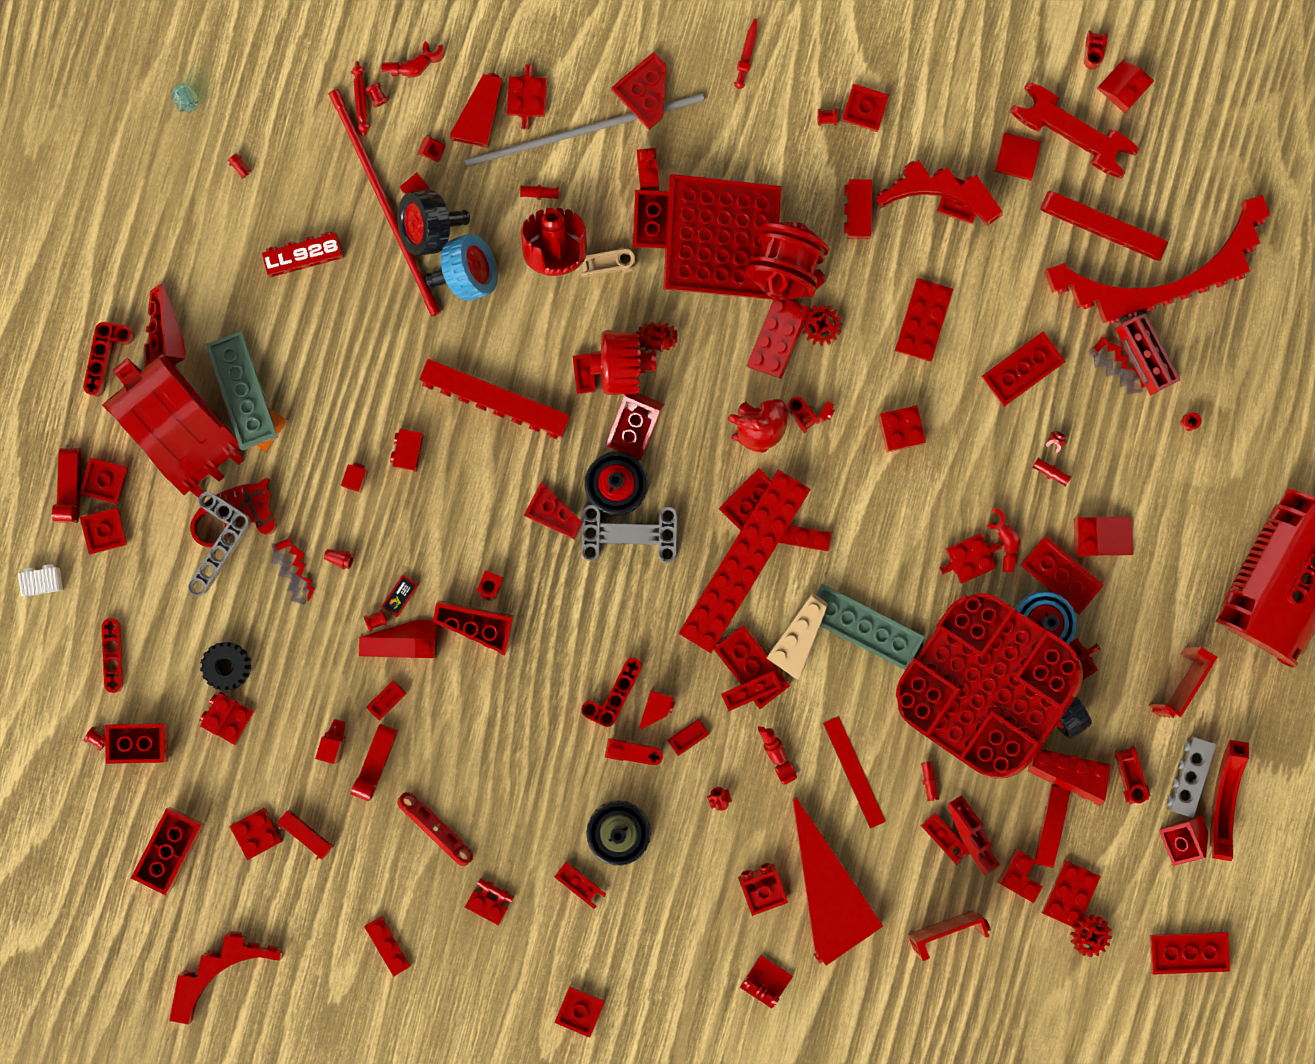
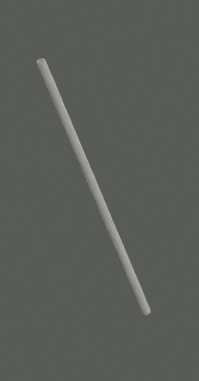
(575, 132)

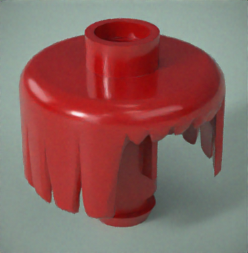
(554, 242)
(620, 362)

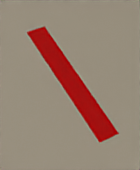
(854, 772)

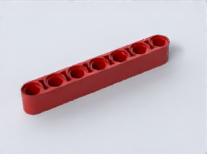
(1104, 225)

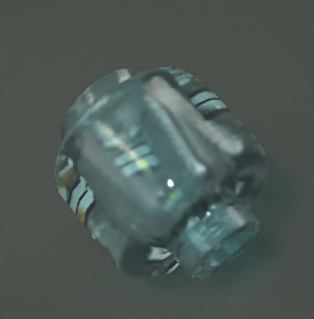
(184, 98)

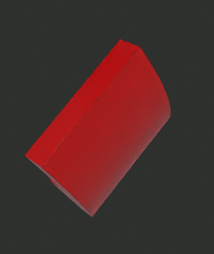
(1017, 156)

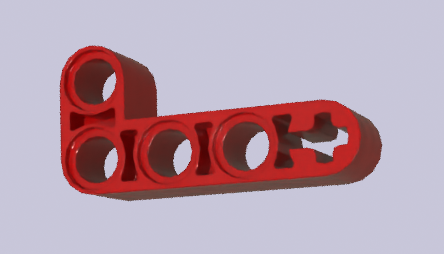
(104, 359)
(68, 486)
(616, 690)
(374, 764)

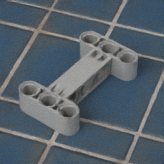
(629, 534)

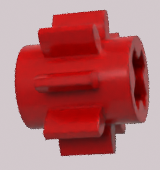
(719, 798)

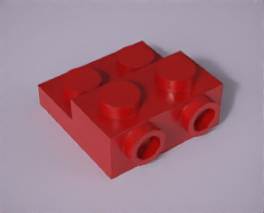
(226, 718)
(762, 888)

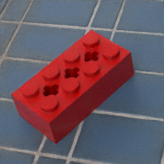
(180, 848)

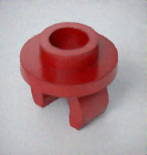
(1058, 438)

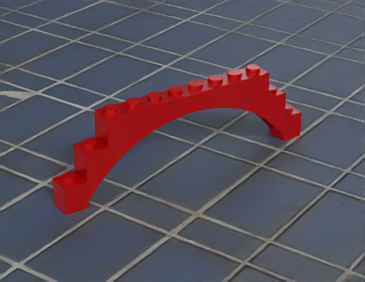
(1120, 302)

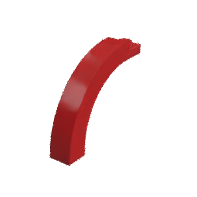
(1225, 797)

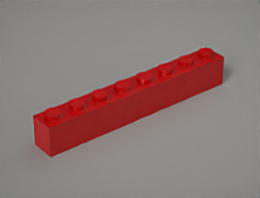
(494, 398)

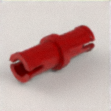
(539, 192)
(1051, 472)
(930, 781)

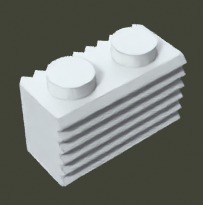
(40, 581)

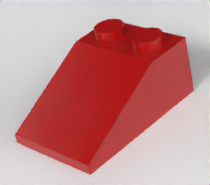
(650, 219)
(634, 424)
(1103, 536)

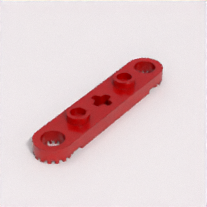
(427, 820)

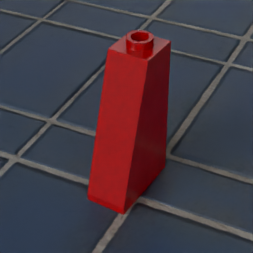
(478, 116)

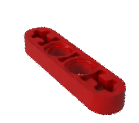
(114, 655)

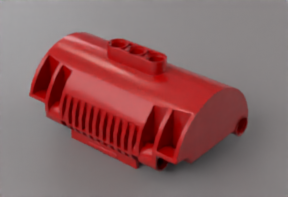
(1261, 596)

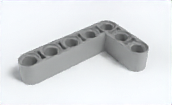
(221, 543)

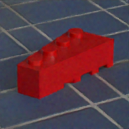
(1073, 773)

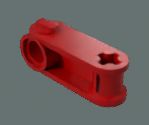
(632, 752)
(1131, 775)

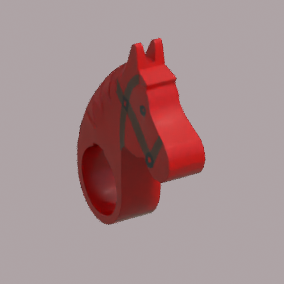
(248, 498)

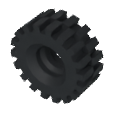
(240, 666)

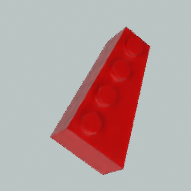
(481, 625)

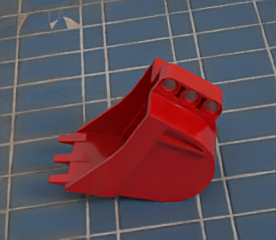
(172, 423)

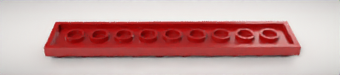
(744, 561)

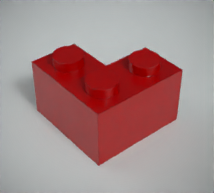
(1015, 876)

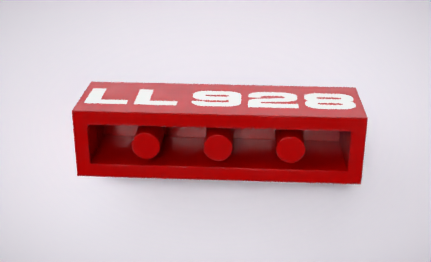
(302, 255)

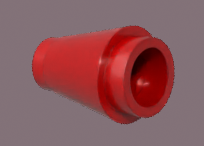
(339, 558)

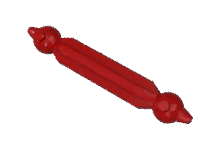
(360, 99)

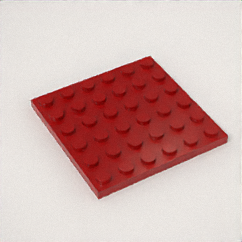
(716, 234)

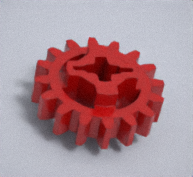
(829, 328)
(657, 336)
(1084, 935)

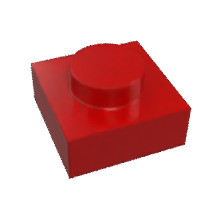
(826, 412)

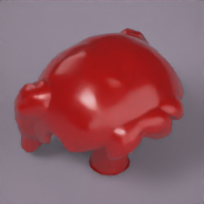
(760, 427)

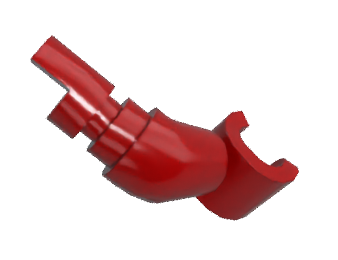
(417, 65)
(1011, 542)
(777, 755)

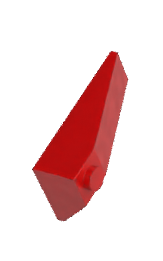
(163, 330)
(406, 640)

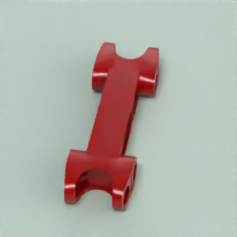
(1100, 145)

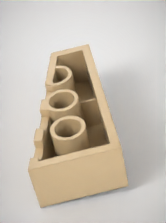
(796, 641)

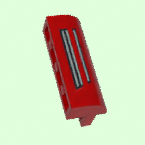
(1147, 354)

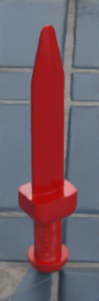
(744, 64)

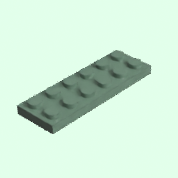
(241, 390)
(868, 628)

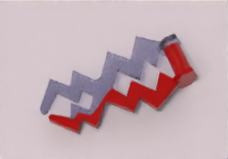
(1123, 371)
(295, 577)

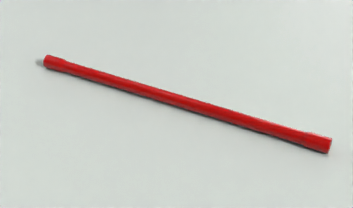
(340, 106)

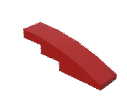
(1052, 827)
(971, 832)

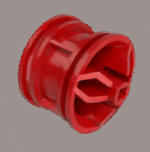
(787, 260)

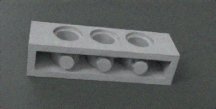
(1200, 769)

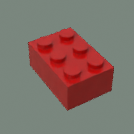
(136, 743)

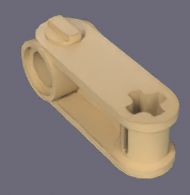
(608, 262)

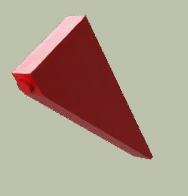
(835, 905)

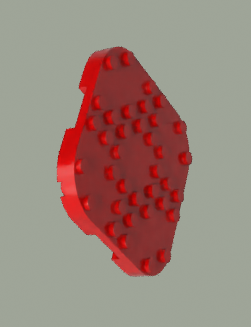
(989, 685)

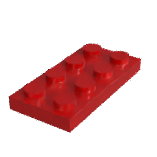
(923, 320)
(778, 337)
(1023, 369)
(1061, 574)
(748, 661)
(1189, 953)

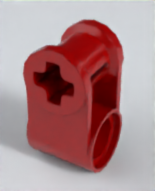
(1095, 46)
(802, 415)

